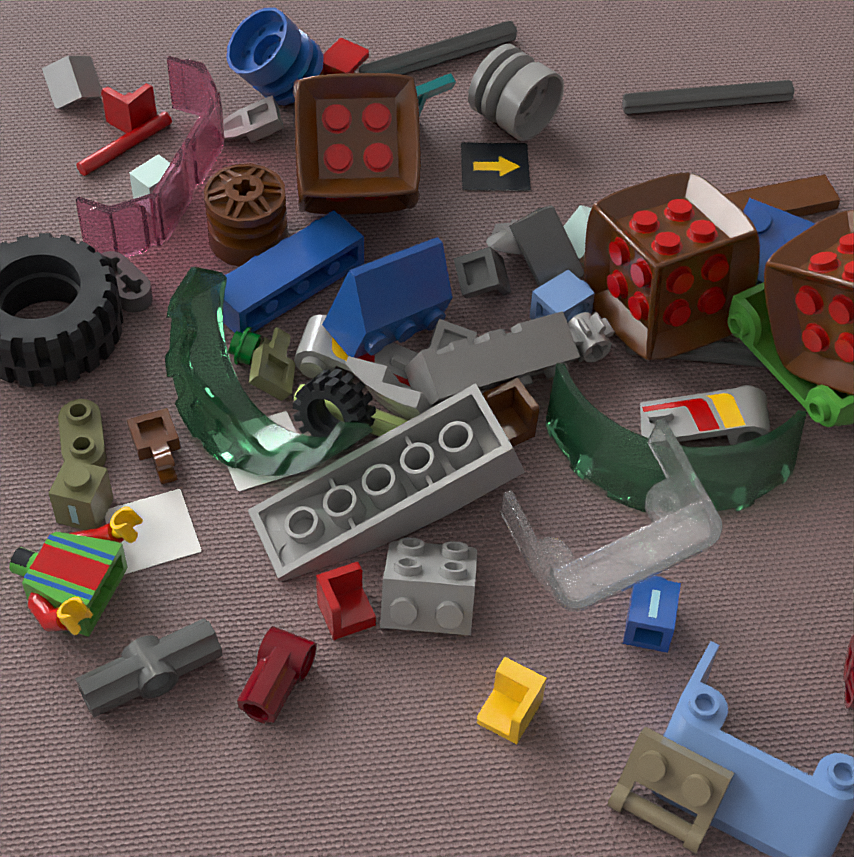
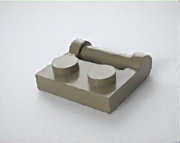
(676, 775)

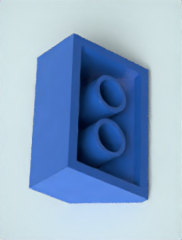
(390, 299)

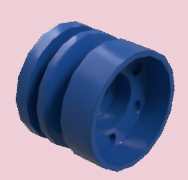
(273, 54)

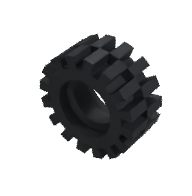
(341, 393)

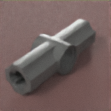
(149, 667)

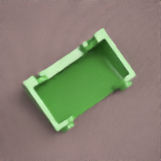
(751, 324)

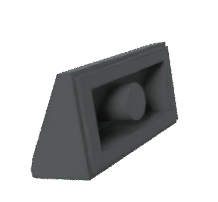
(546, 245)

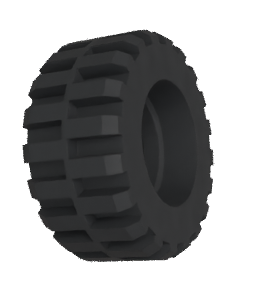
(66, 342)

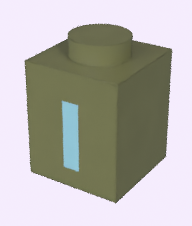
(81, 495)

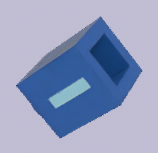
(652, 614)

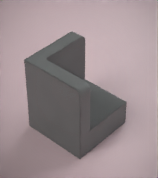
(482, 273)

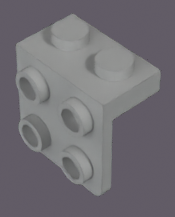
(429, 587)

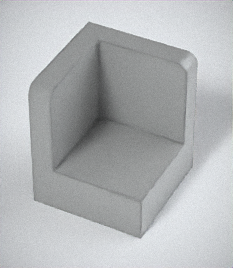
(72, 80)

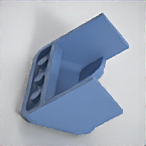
(767, 799)

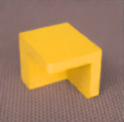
(512, 701)

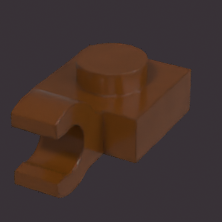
(156, 438)

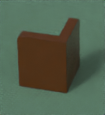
(514, 410)

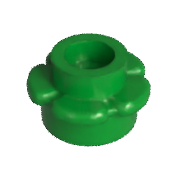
(243, 345)

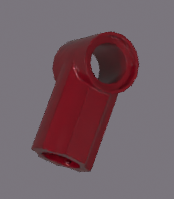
(280, 663)

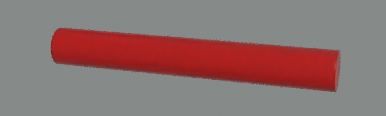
(124, 143)

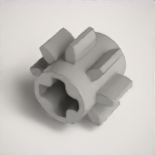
(591, 336)

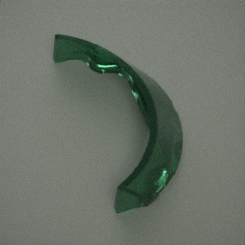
(214, 400)
(628, 469)

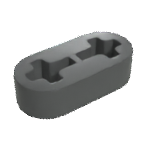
(130, 277)

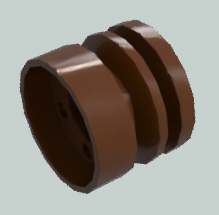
(244, 212)

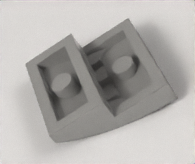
(388, 390)

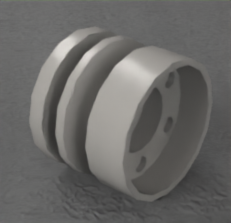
(515, 92)

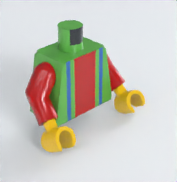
(76, 573)

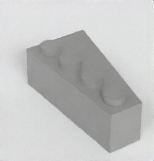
(493, 359)

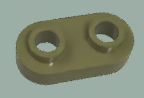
(82, 432)

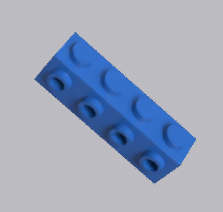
(291, 272)

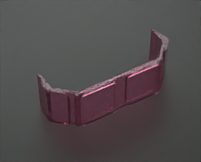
(152, 218)

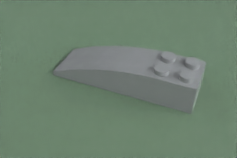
(388, 487)

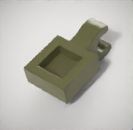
(271, 368)

